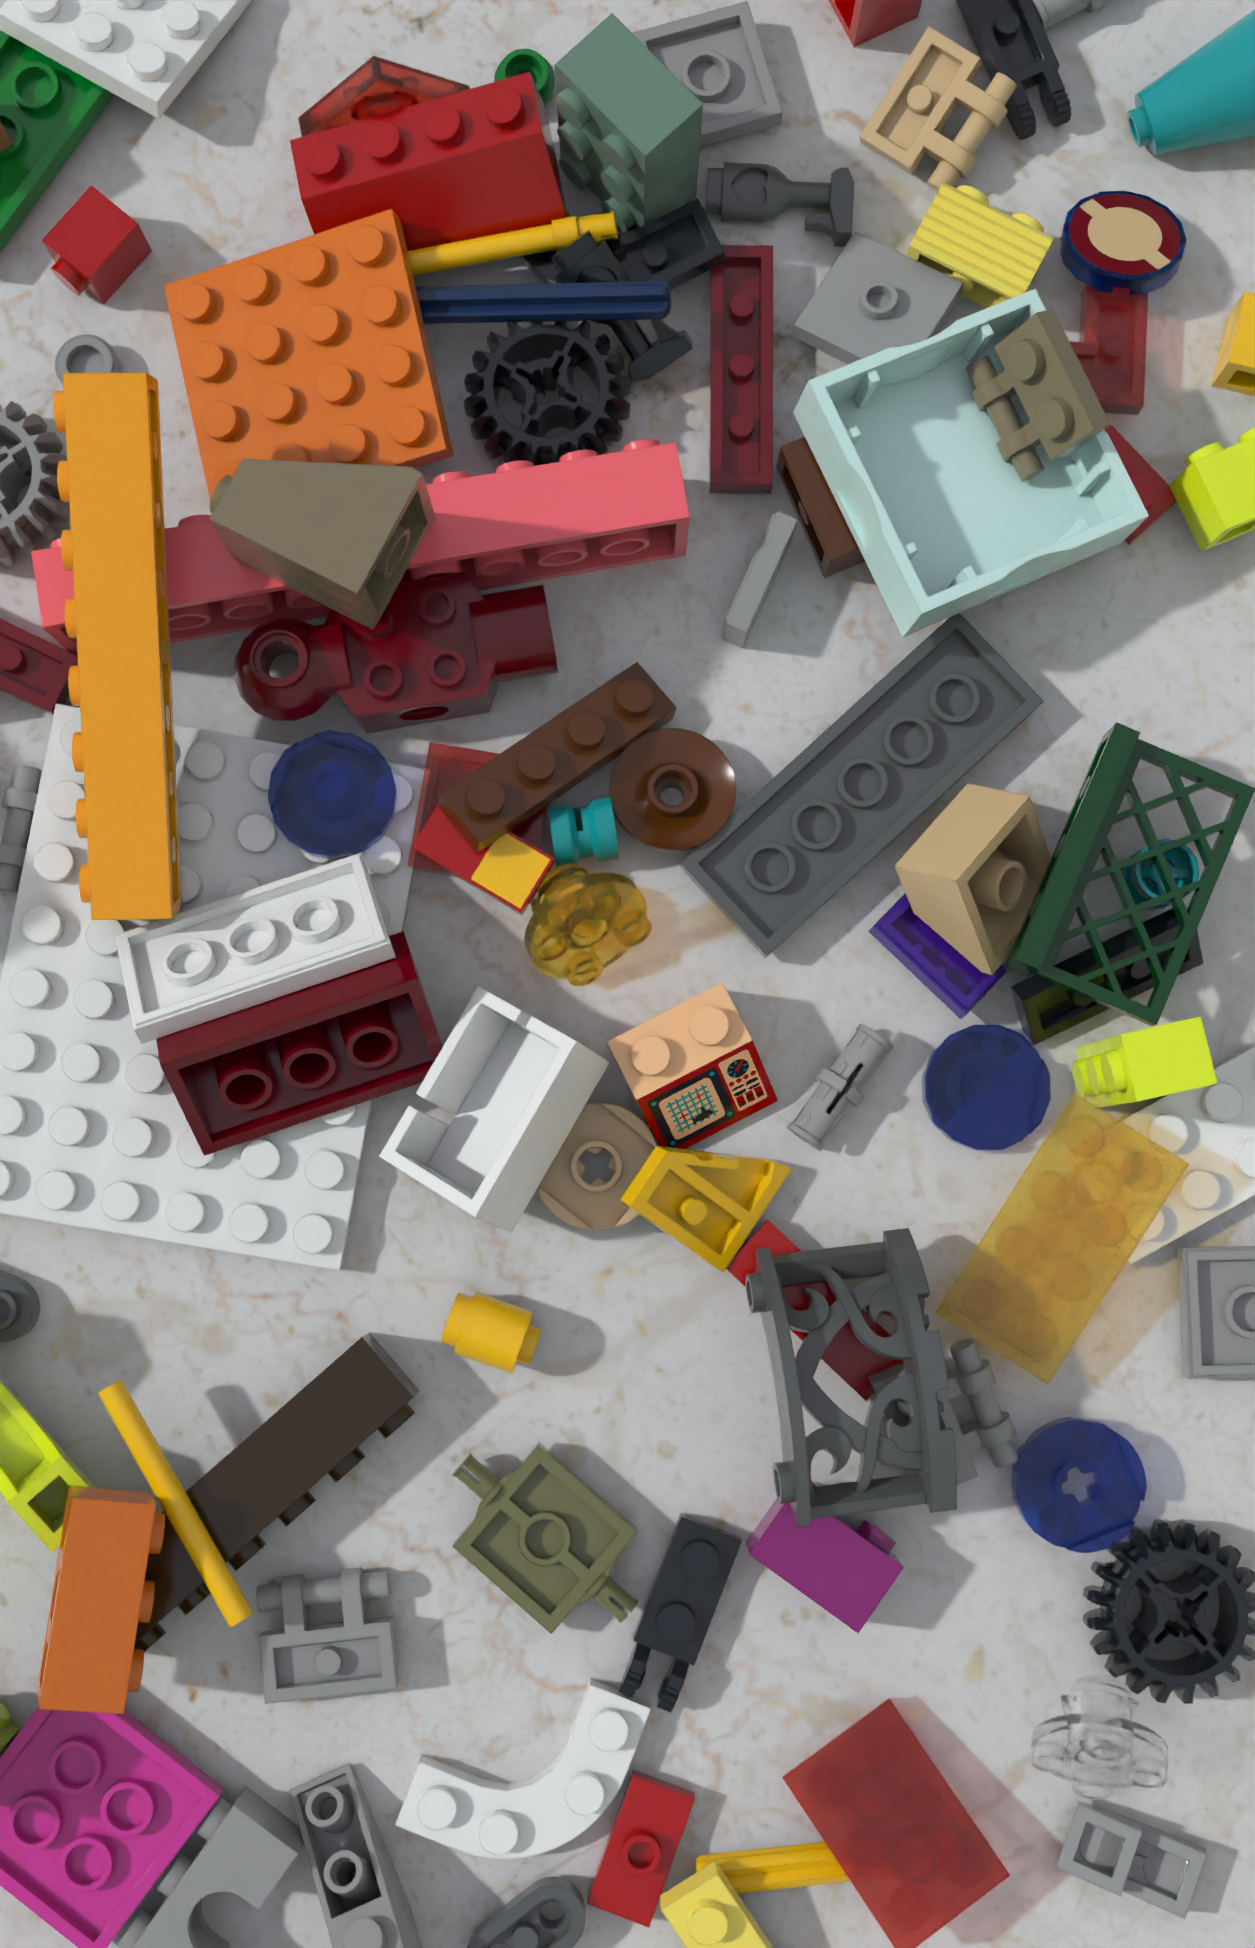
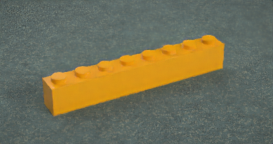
(121, 644)

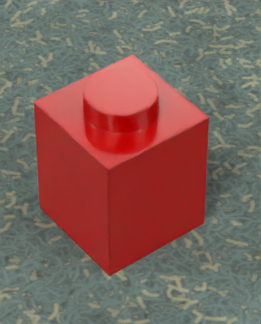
(95, 246)

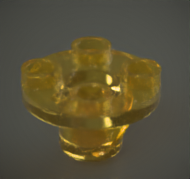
(584, 922)

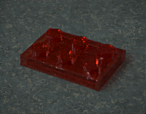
(895, 1827)

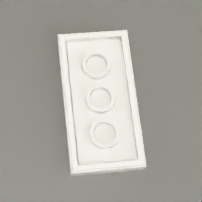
(252, 947)

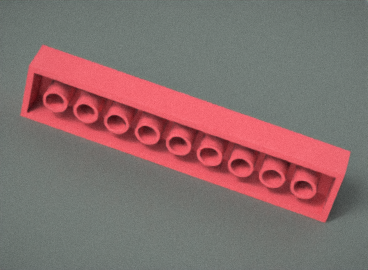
(492, 526)

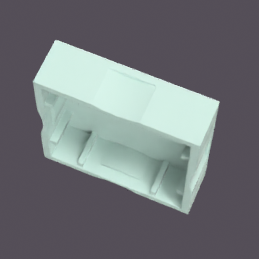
(930, 488)

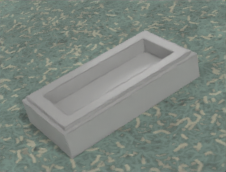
(758, 578)

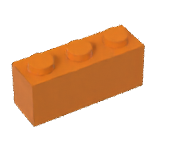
(99, 1600)

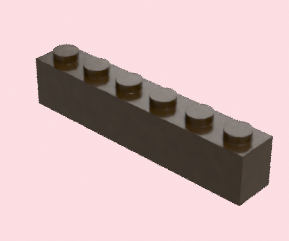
(277, 1467)

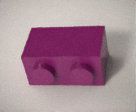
(829, 1561)

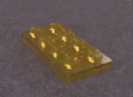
(1061, 1237)

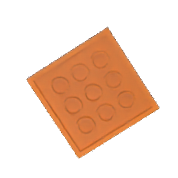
(311, 354)

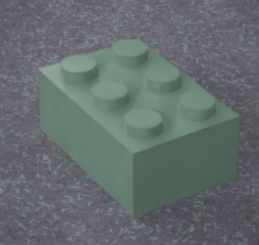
(626, 126)

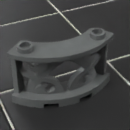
(922, 1444)

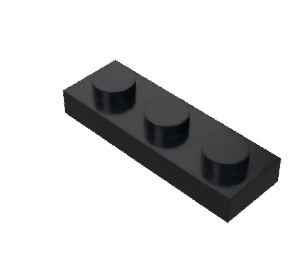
(1050, 1009)

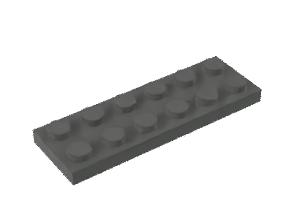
(861, 784)

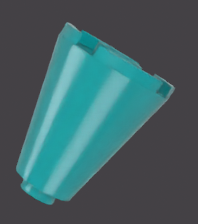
(1202, 97)

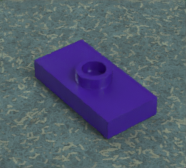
(933, 959)

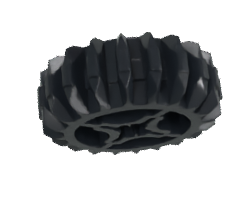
(507, 370)
(1152, 1625)

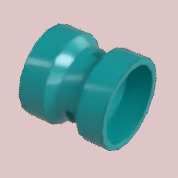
(583, 831)
(1182, 866)

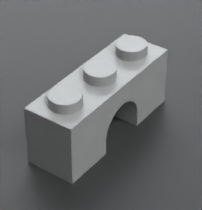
(243, 1855)

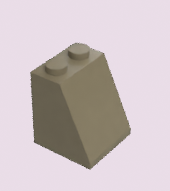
(325, 528)

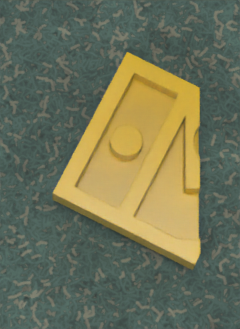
(705, 1198)

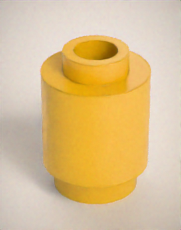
(491, 1331)

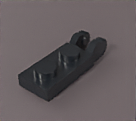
(1016, 45)
(681, 1604)

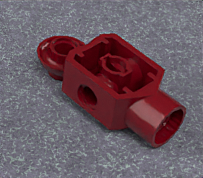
(425, 661)

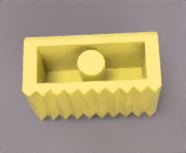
(980, 245)

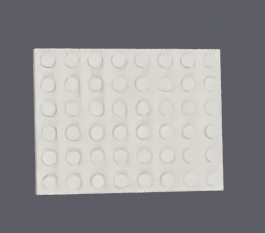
(86, 1105)

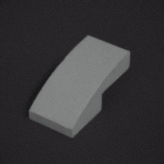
(1132, 1858)

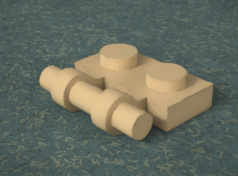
(921, 101)

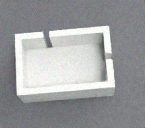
(513, 1102)

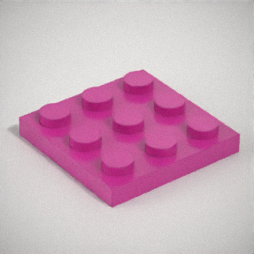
(93, 1818)

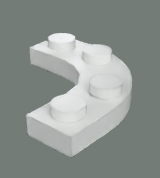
(536, 1812)

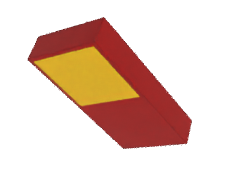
(504, 870)

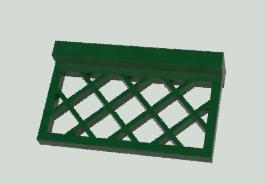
(1077, 854)

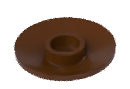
(677, 761)

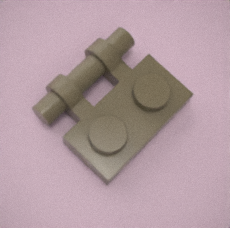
(1051, 389)

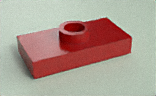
(640, 1848)

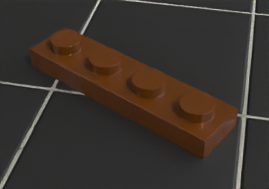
(555, 757)

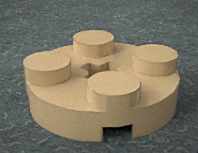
(597, 1204)

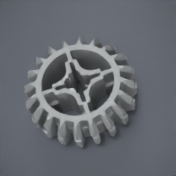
(35, 455)

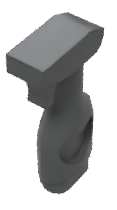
(764, 192)

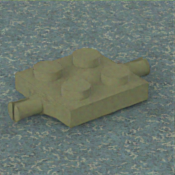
(545, 1538)

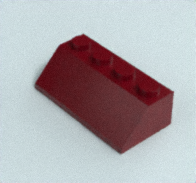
(303, 1053)

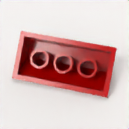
(444, 166)

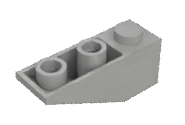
(352, 1865)

